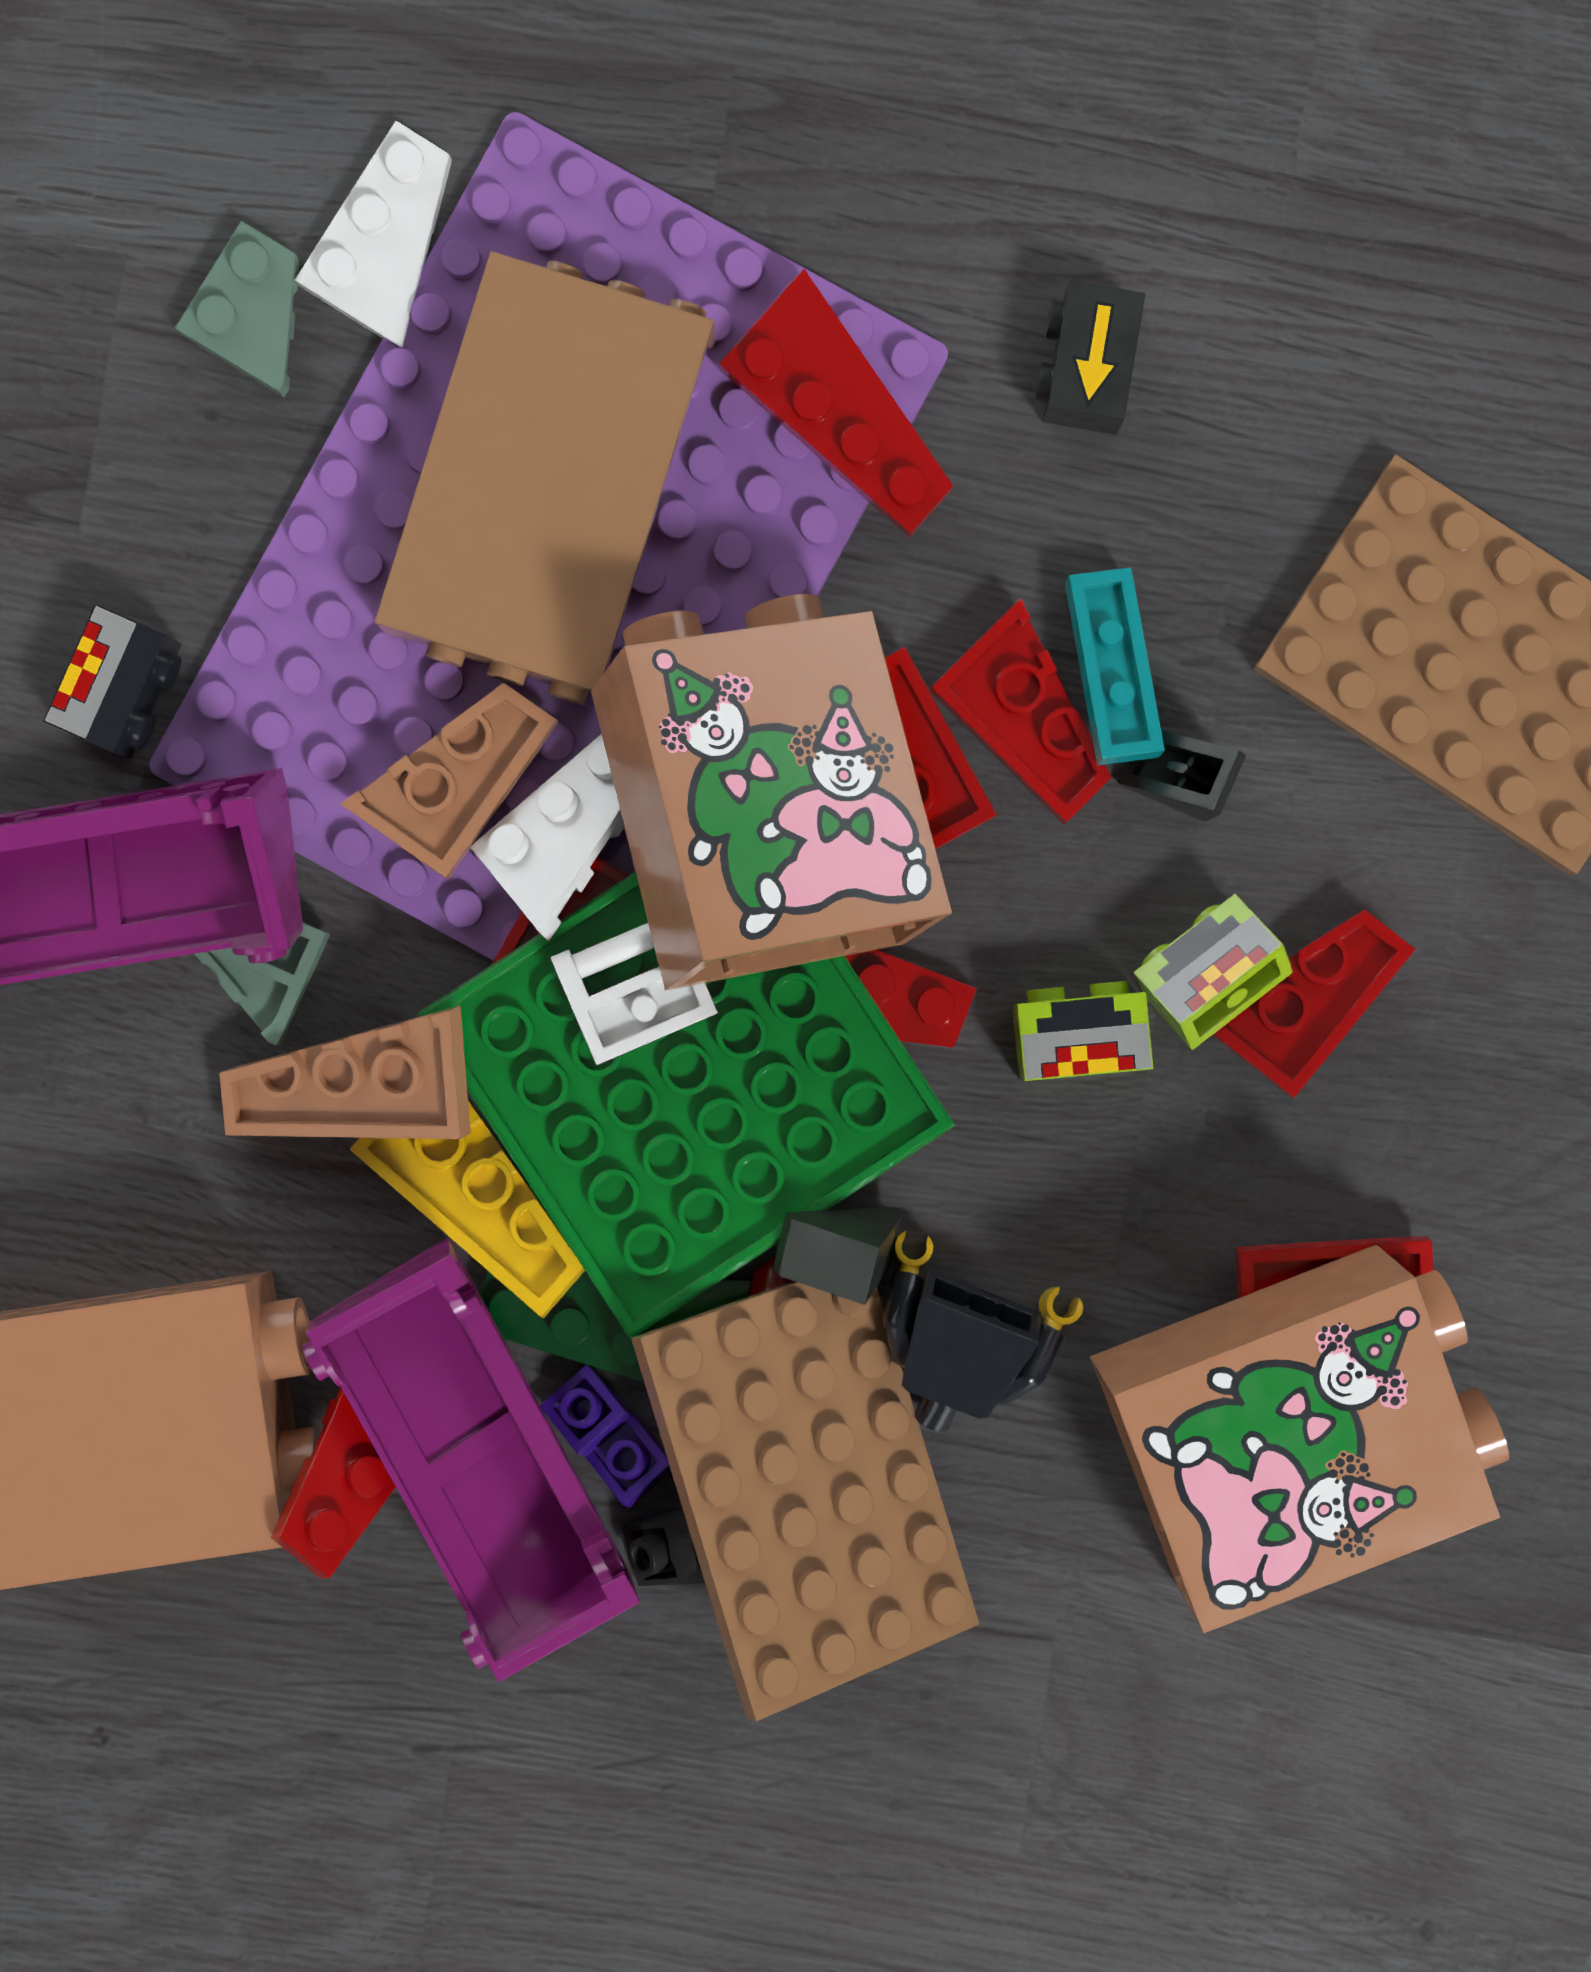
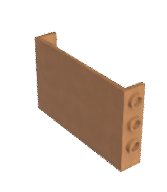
(544, 474)

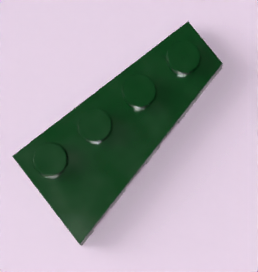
(584, 1325)

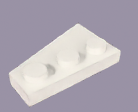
(381, 236)
(554, 837)

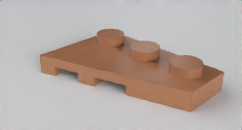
(457, 780)

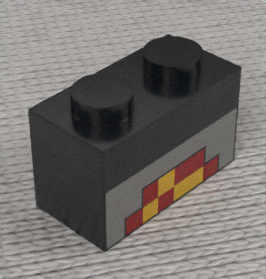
(114, 682)

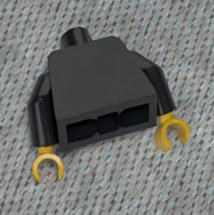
(966, 1344)

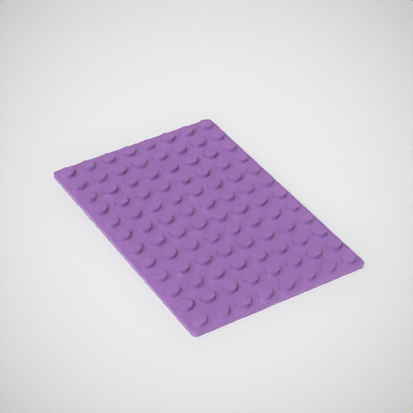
(739, 522)

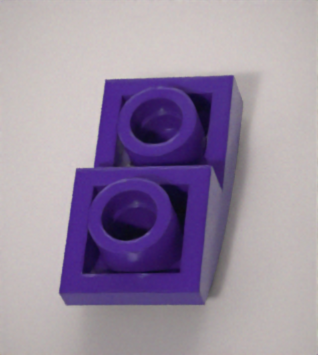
(608, 1435)

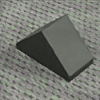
(1187, 776)
(838, 1249)

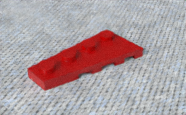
(829, 397)

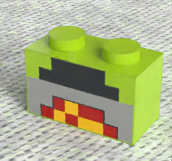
(1213, 970)
(1082, 1034)

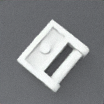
(632, 1010)

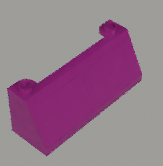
(149, 877)
(473, 1460)

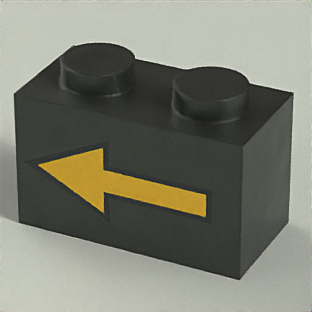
(1092, 357)

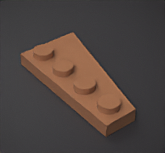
(364, 1085)

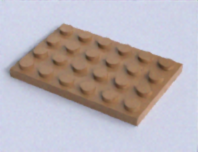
(1453, 659)
(804, 1490)

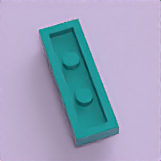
(1114, 666)

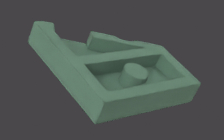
(247, 308)
(270, 989)

